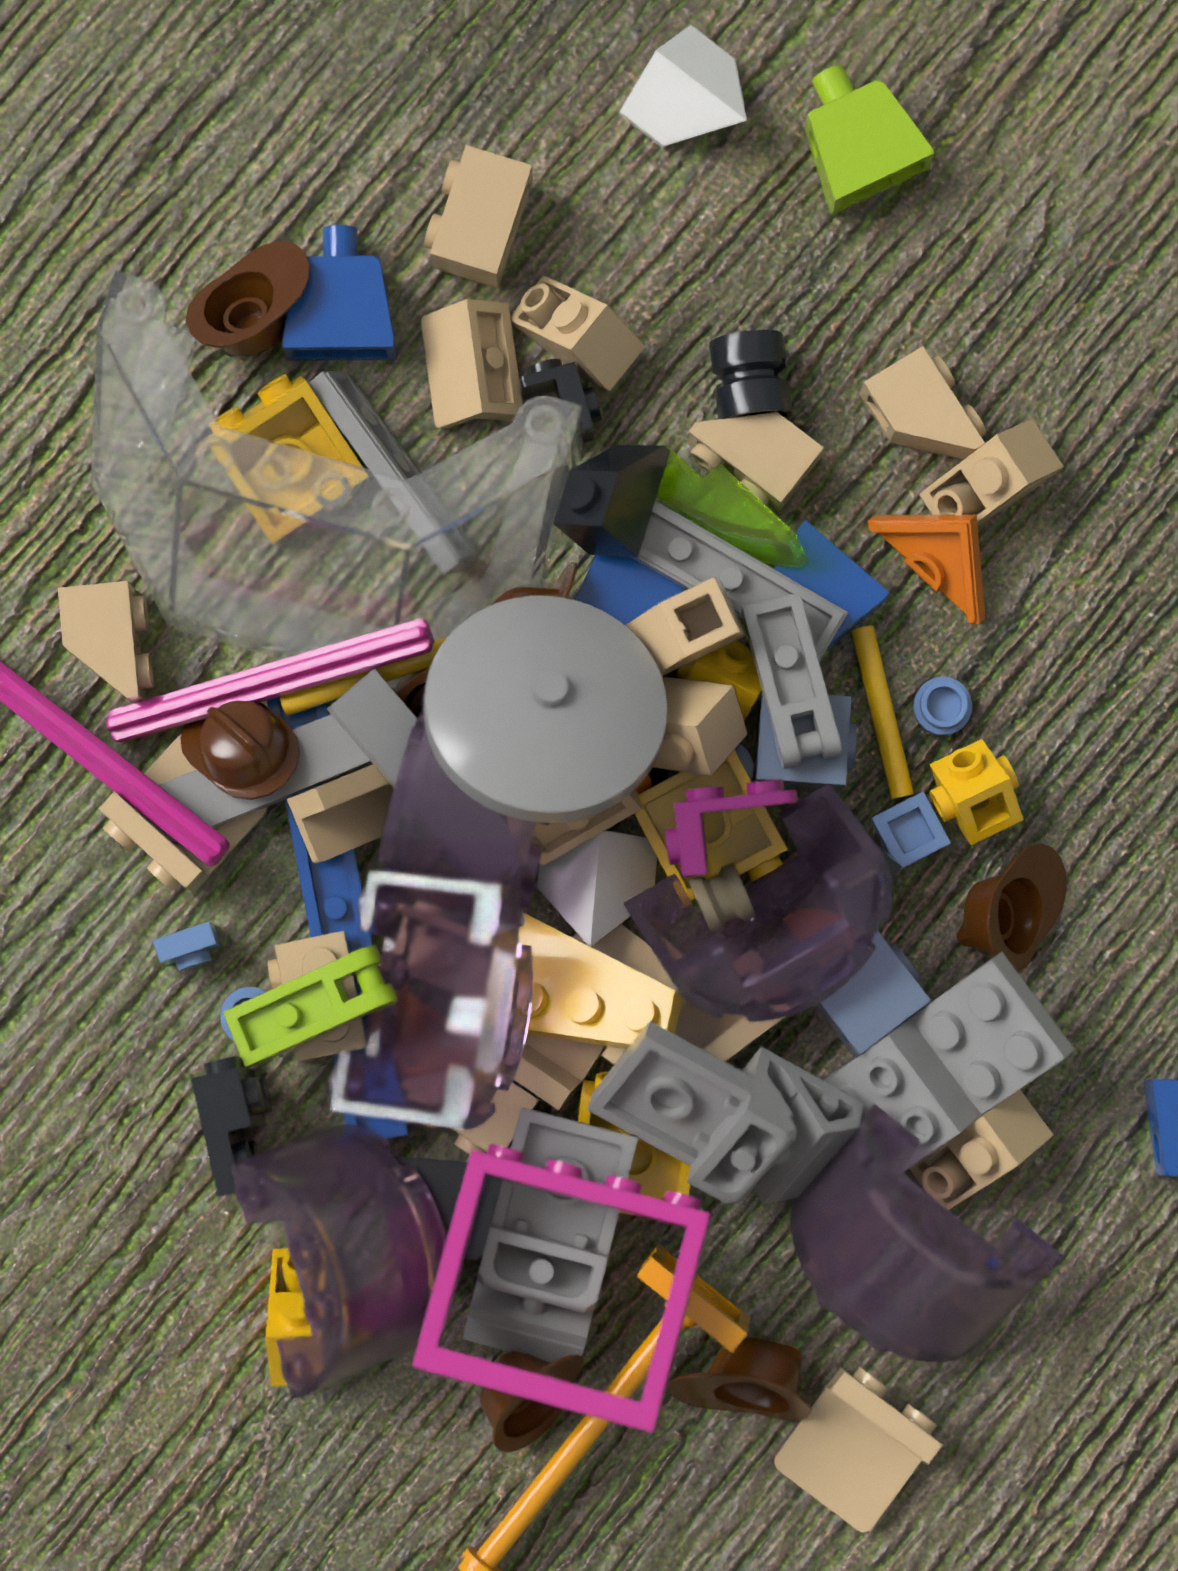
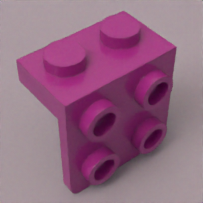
(688, 842)

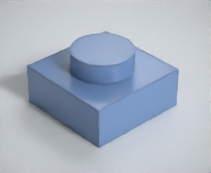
(910, 830)
(189, 946)

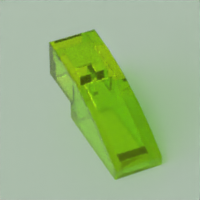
(729, 512)

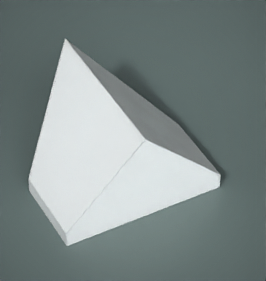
(686, 91)
(596, 880)

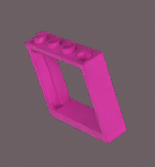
(566, 1181)

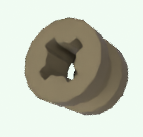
(722, 898)

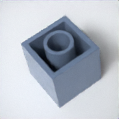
(814, 770)
(874, 999)

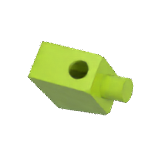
(861, 140)

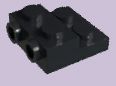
(228, 1104)

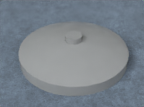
(545, 709)

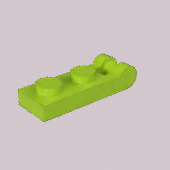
(308, 1007)

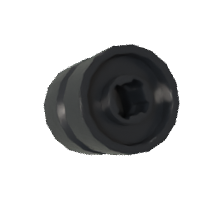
(750, 372)

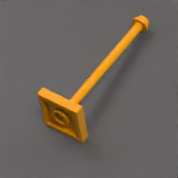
(705, 1308)

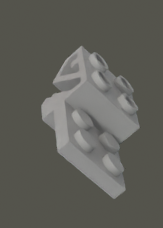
(957, 1056)
(734, 1127)
(547, 1248)

